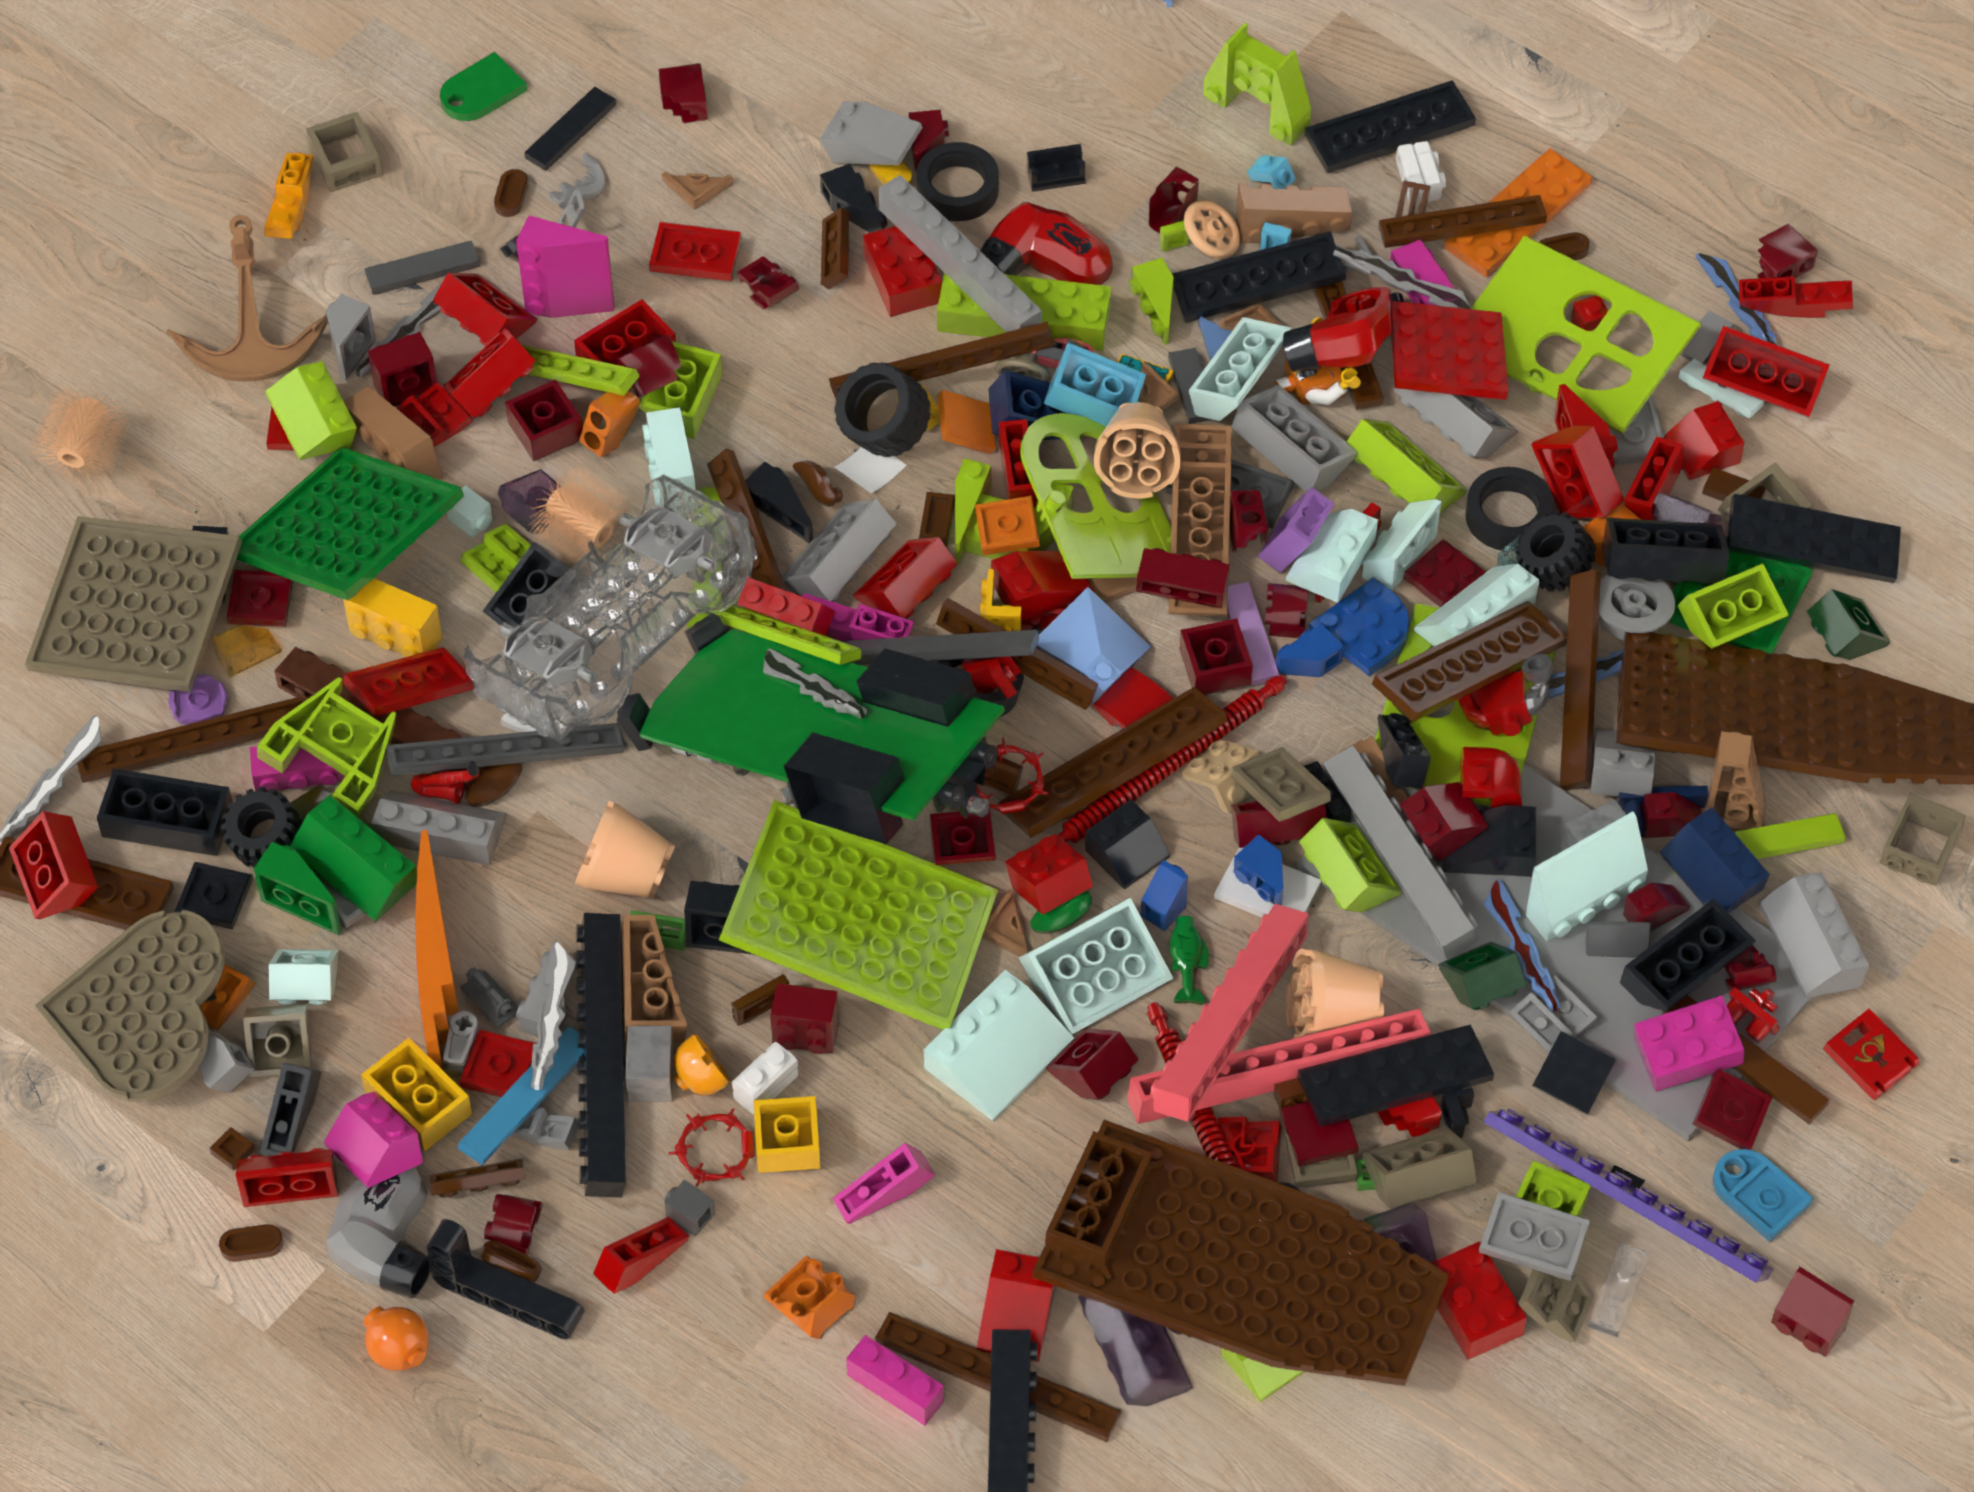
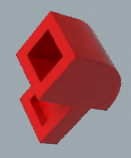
(991, 673)

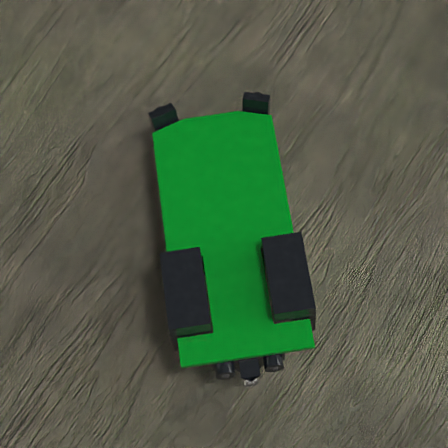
(840, 770)

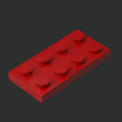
(408, 681)

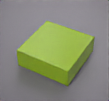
(1173, 236)

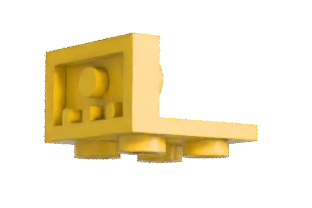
(1003, 616)

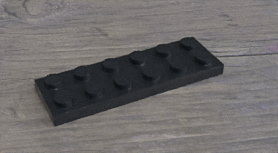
(1388, 125)
(1258, 277)
(1814, 538)
(1395, 1075)

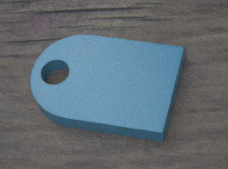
(1760, 1192)

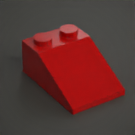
(1574, 412)
(1035, 581)
(1015, 1299)

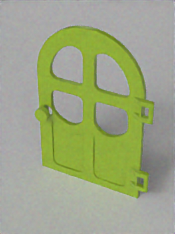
(1096, 542)

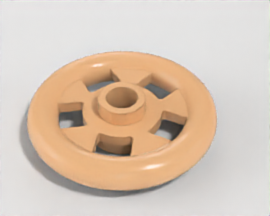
(1212, 229)

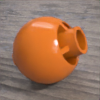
(396, 1338)

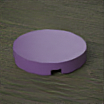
(203, 703)

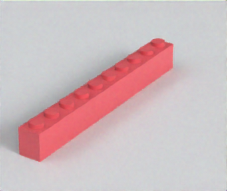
(1229, 1013)
(1259, 1068)

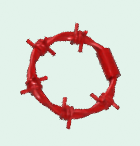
(1037, 788)
(730, 1120)

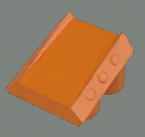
(811, 1297)

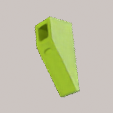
(1154, 288)

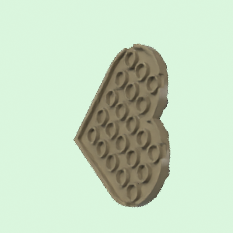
(137, 1005)

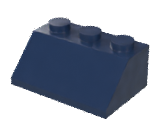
(1715, 862)

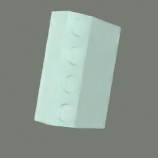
(1587, 878)
(1097, 966)
(997, 1046)

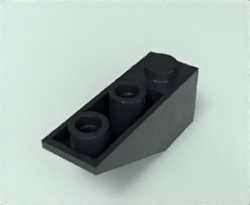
(846, 190)
(1403, 751)

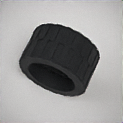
(861, 391)

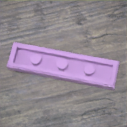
(1244, 608)

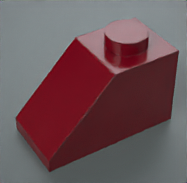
(931, 134)
(1667, 814)
(1655, 904)

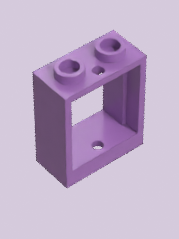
(1296, 530)

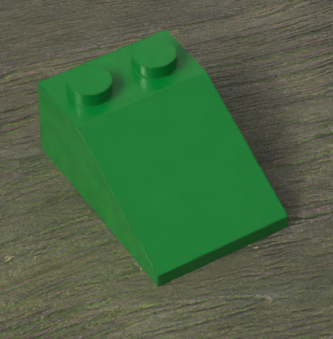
(293, 887)

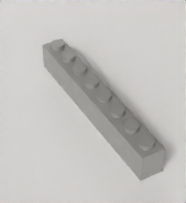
(957, 256)
(1400, 851)

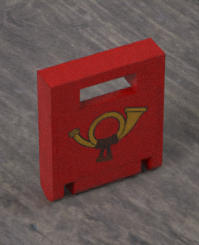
(1874, 1058)

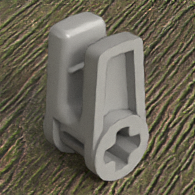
(459, 1042)

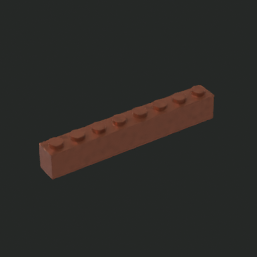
(306, 674)

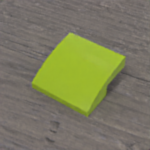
(496, 556)

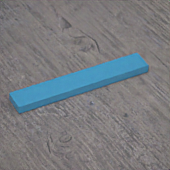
(519, 1103)

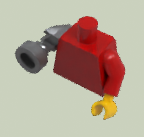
(1508, 700)

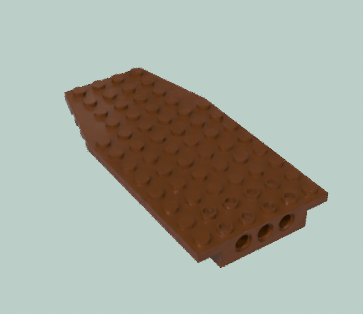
(1797, 710)
(1237, 1261)

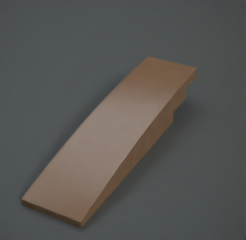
(1201, 503)

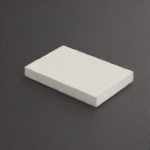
(1298, 891)

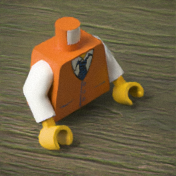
(1322, 387)

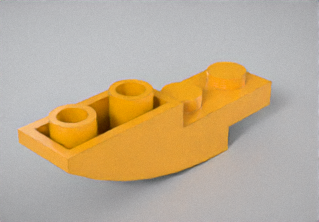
(290, 197)

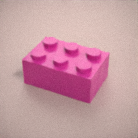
(1688, 1043)

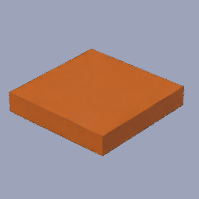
(966, 422)
(1007, 525)

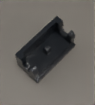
(1056, 167)

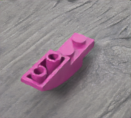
(863, 623)

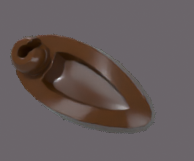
(818, 483)
(493, 783)

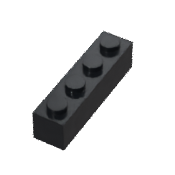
(1337, 808)

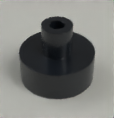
(510, 247)

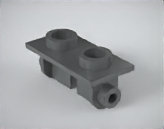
(489, 997)

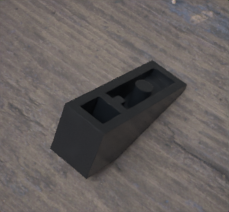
(778, 500)
(290, 1108)

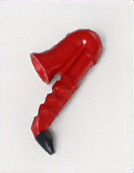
(446, 784)

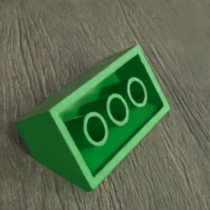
(354, 858)

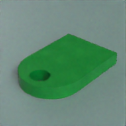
(481, 89)

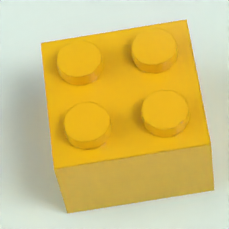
(786, 1134)

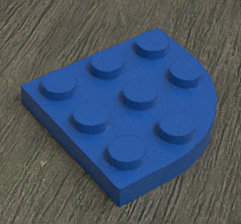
(1369, 625)

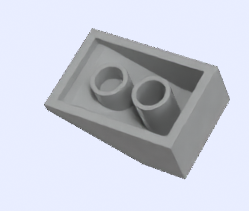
(868, 135)
(1620, 766)

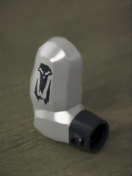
(370, 1231)

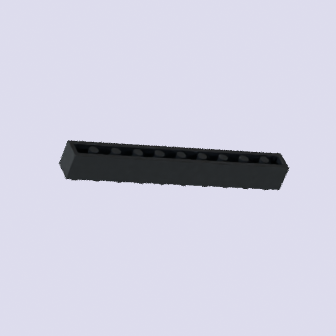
(602, 1055)

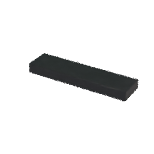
(570, 128)

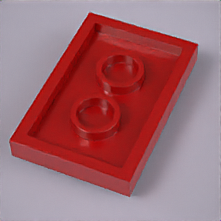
(695, 251)

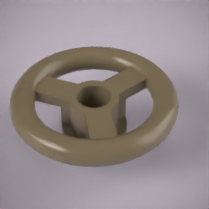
(1024, 365)

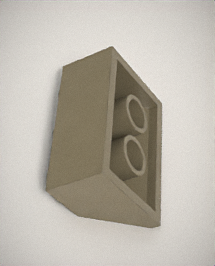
(1420, 1167)

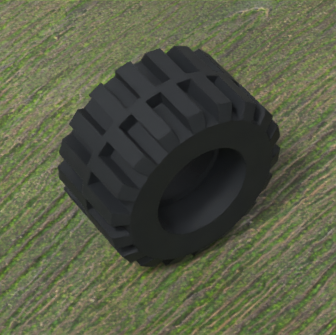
(1544, 538)
(248, 813)

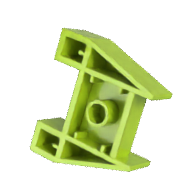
(1267, 75)
(973, 488)
(337, 736)

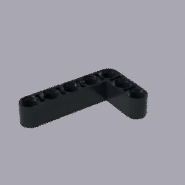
(496, 1288)

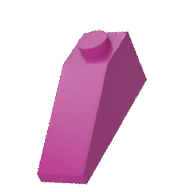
(885, 1183)

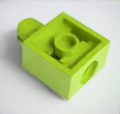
(1554, 1189)

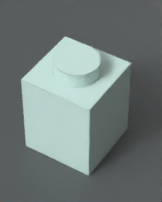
(471, 513)

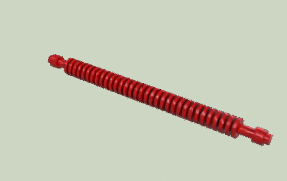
(1237, 713)
(1203, 1120)

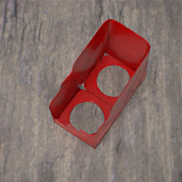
(1416, 1117)

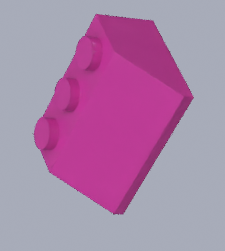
(373, 1140)

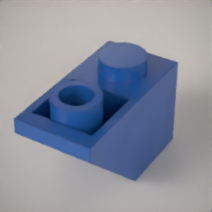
(1311, 654)
(1261, 868)
(1165, 895)

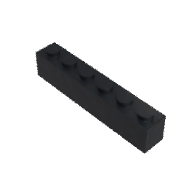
(1011, 1411)

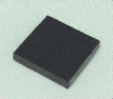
(215, 894)
(1574, 1072)

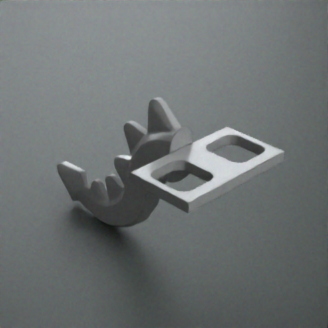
(573, 196)

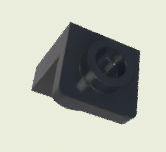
(1454, 1109)

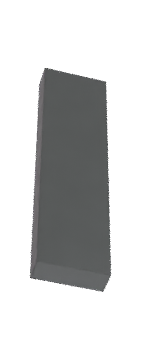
(422, 267)

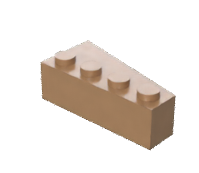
(1302, 211)
(392, 434)
(1736, 783)
(647, 979)

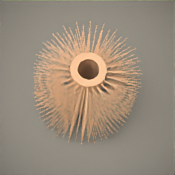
(81, 432)
(579, 515)

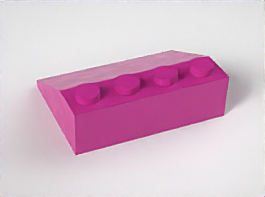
(564, 269)

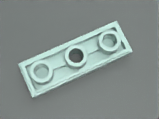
(1741, 403)

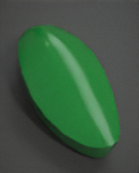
(1062, 916)

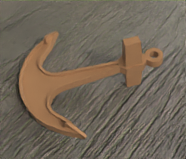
(251, 355)

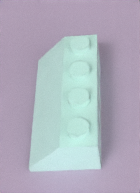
(1236, 368)
(1482, 600)

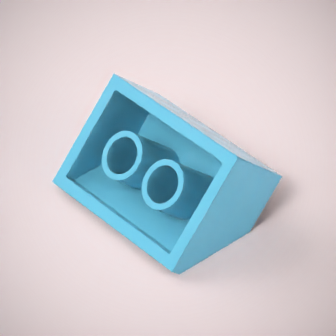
(1092, 385)

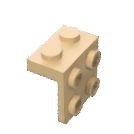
(1215, 771)

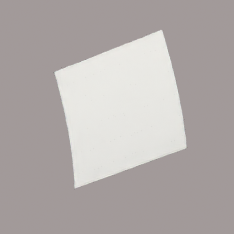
(870, 470)

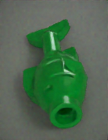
(1188, 953)

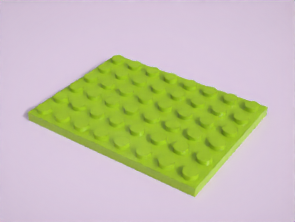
(860, 916)

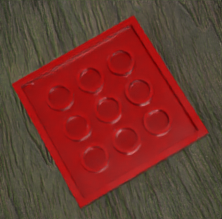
(1448, 350)

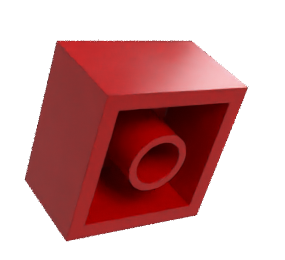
(1048, 874)

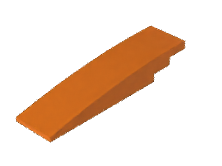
(432, 956)

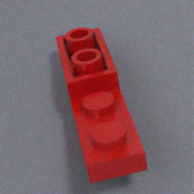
(1792, 299)

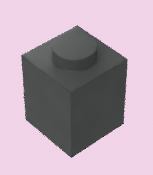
(689, 1207)

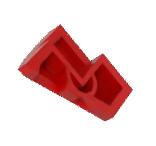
(1254, 1145)

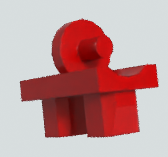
(1763, 1021)

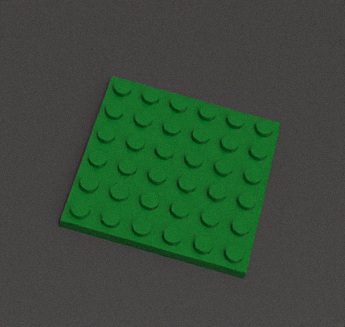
(346, 522)

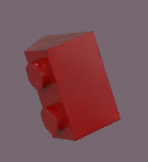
(1707, 440)

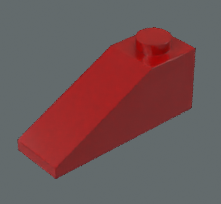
(638, 1254)

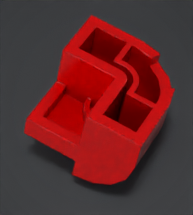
(1490, 775)

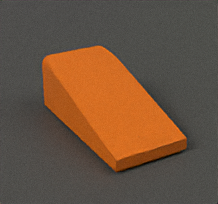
(230, 993)

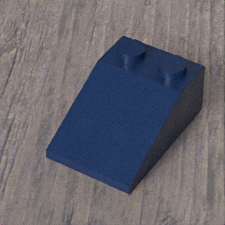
(1019, 398)

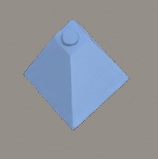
(1093, 641)

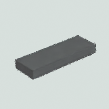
(1186, 371)

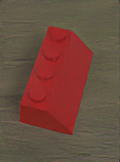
(1766, 371)

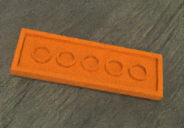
(1550, 177)

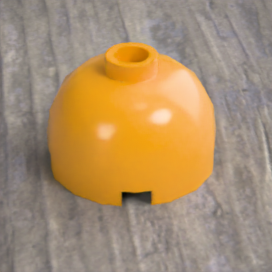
(698, 1068)

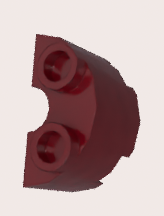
(767, 282)
(1288, 610)
(1749, 971)
(513, 1221)

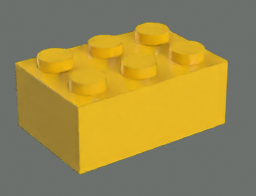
(393, 619)
(418, 1092)

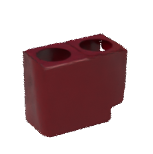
(684, 92)
(1163, 205)
(1785, 254)
(654, 363)
(1242, 523)

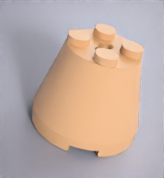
(1137, 451)
(624, 856)
(1330, 993)

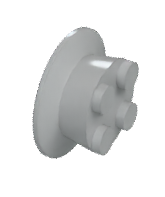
(1634, 605)

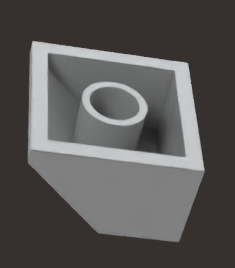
(350, 332)

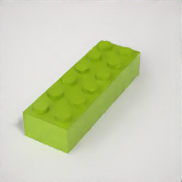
(1070, 309)

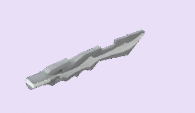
(52, 779)
(550, 1016)

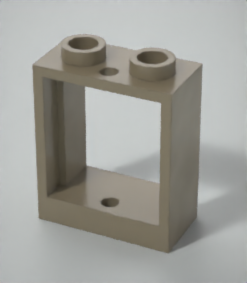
(340, 174)
(1776, 483)
(1921, 813)

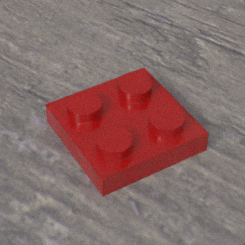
(496, 1063)

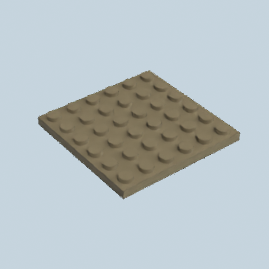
(134, 604)

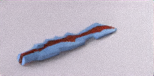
(1505, 913)

